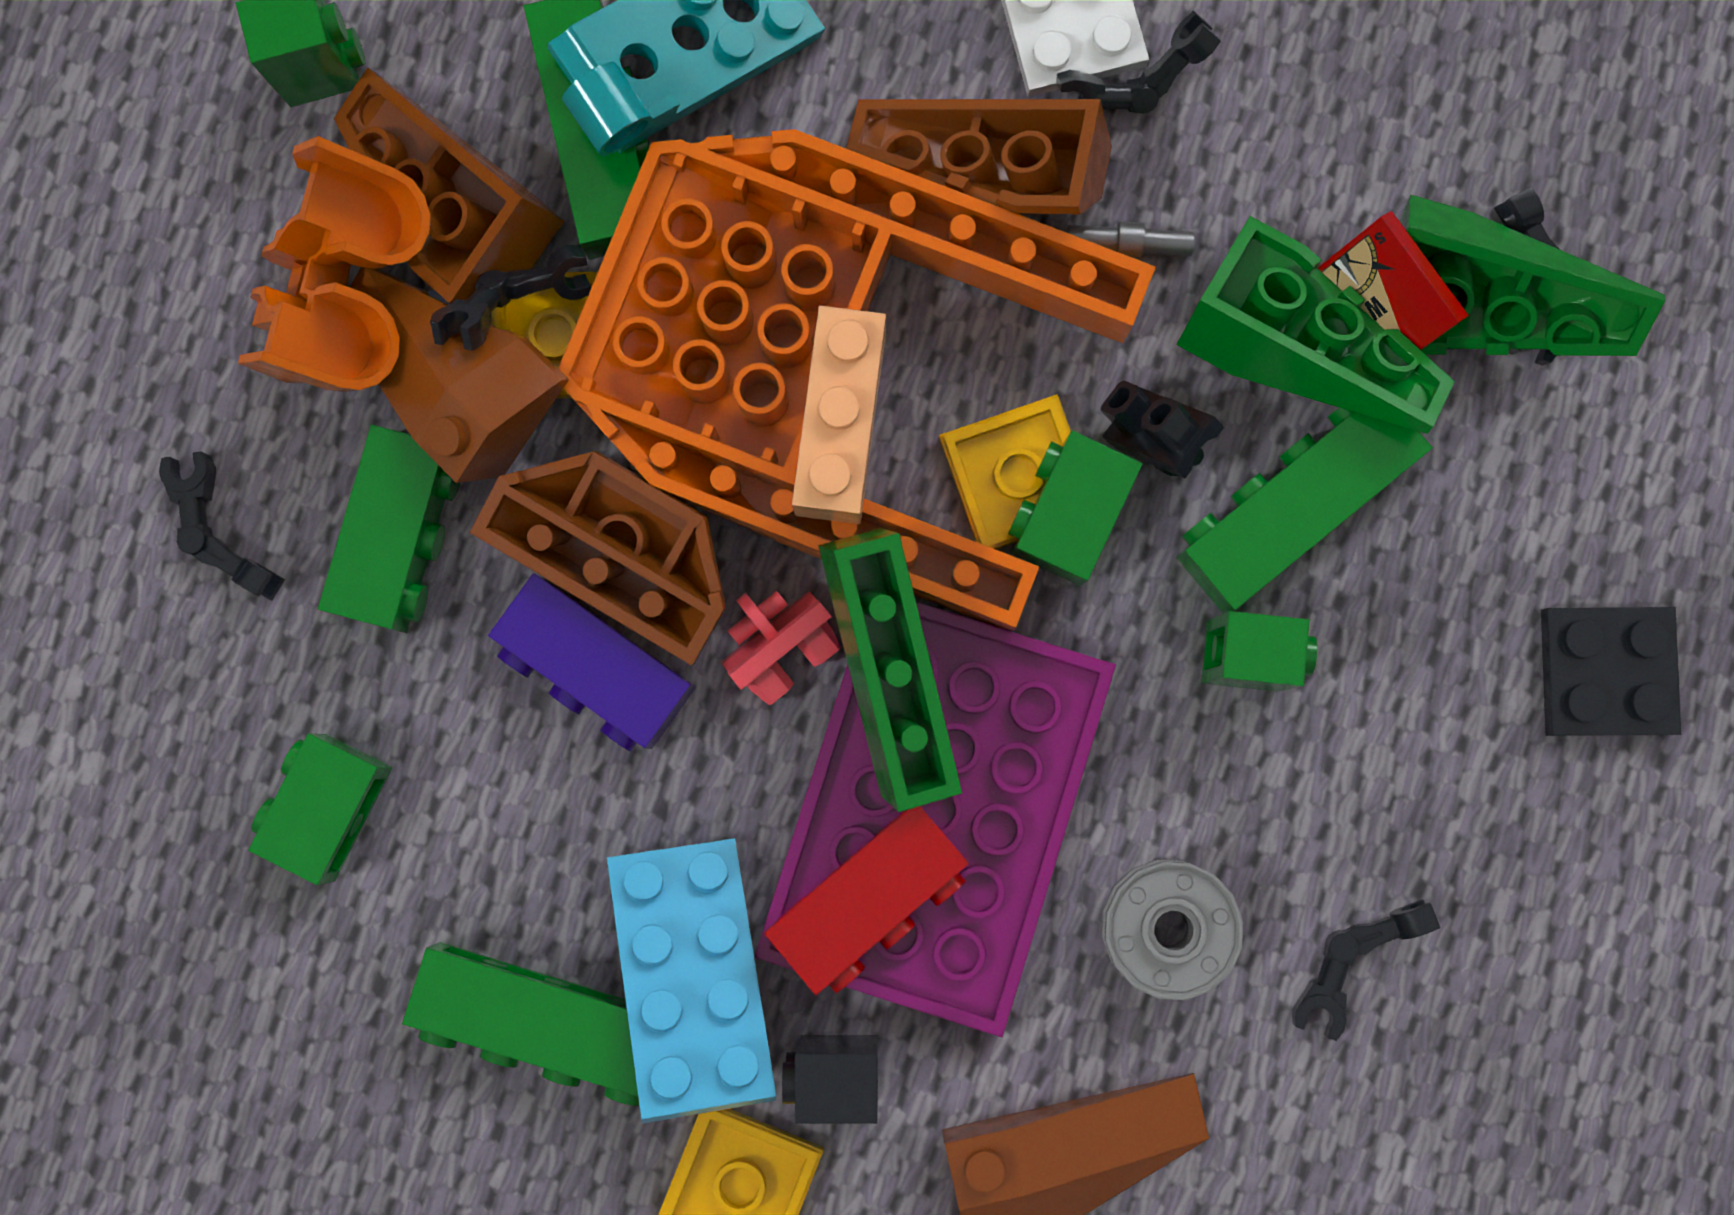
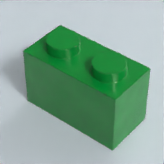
(301, 47)
(1075, 507)
(1258, 651)
(318, 808)

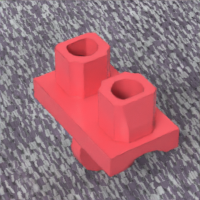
(756, 660)

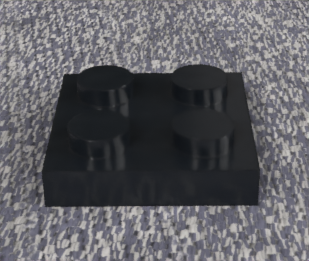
(1610, 671)

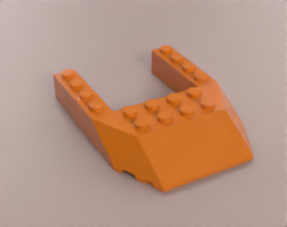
(711, 312)

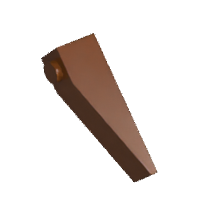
(1001, 151)
(476, 209)
(459, 403)
(1073, 1151)

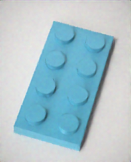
(690, 981)

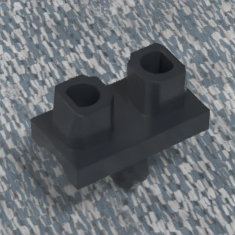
(1157, 428)

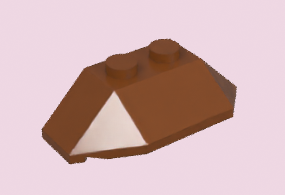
(612, 546)

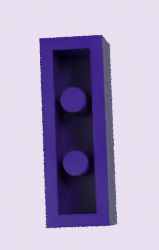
(590, 664)

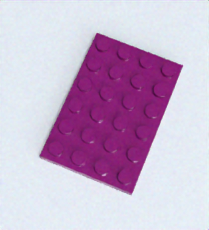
(1020, 744)

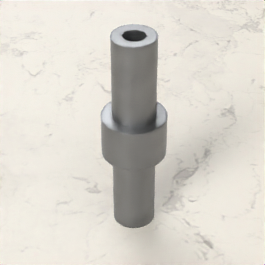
(1135, 240)

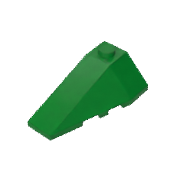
(1526, 290)

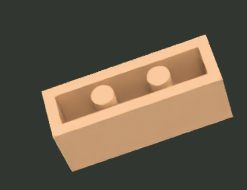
(839, 414)

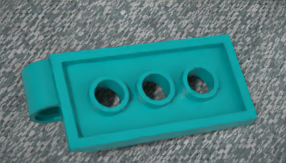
(625, 110)

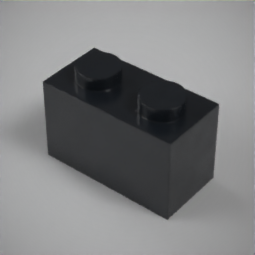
(832, 1079)

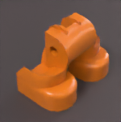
(348, 217)

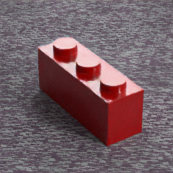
(868, 901)

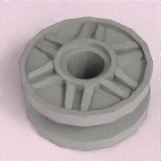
(1208, 946)

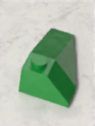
(1296, 331)

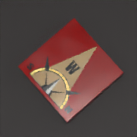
(1396, 282)

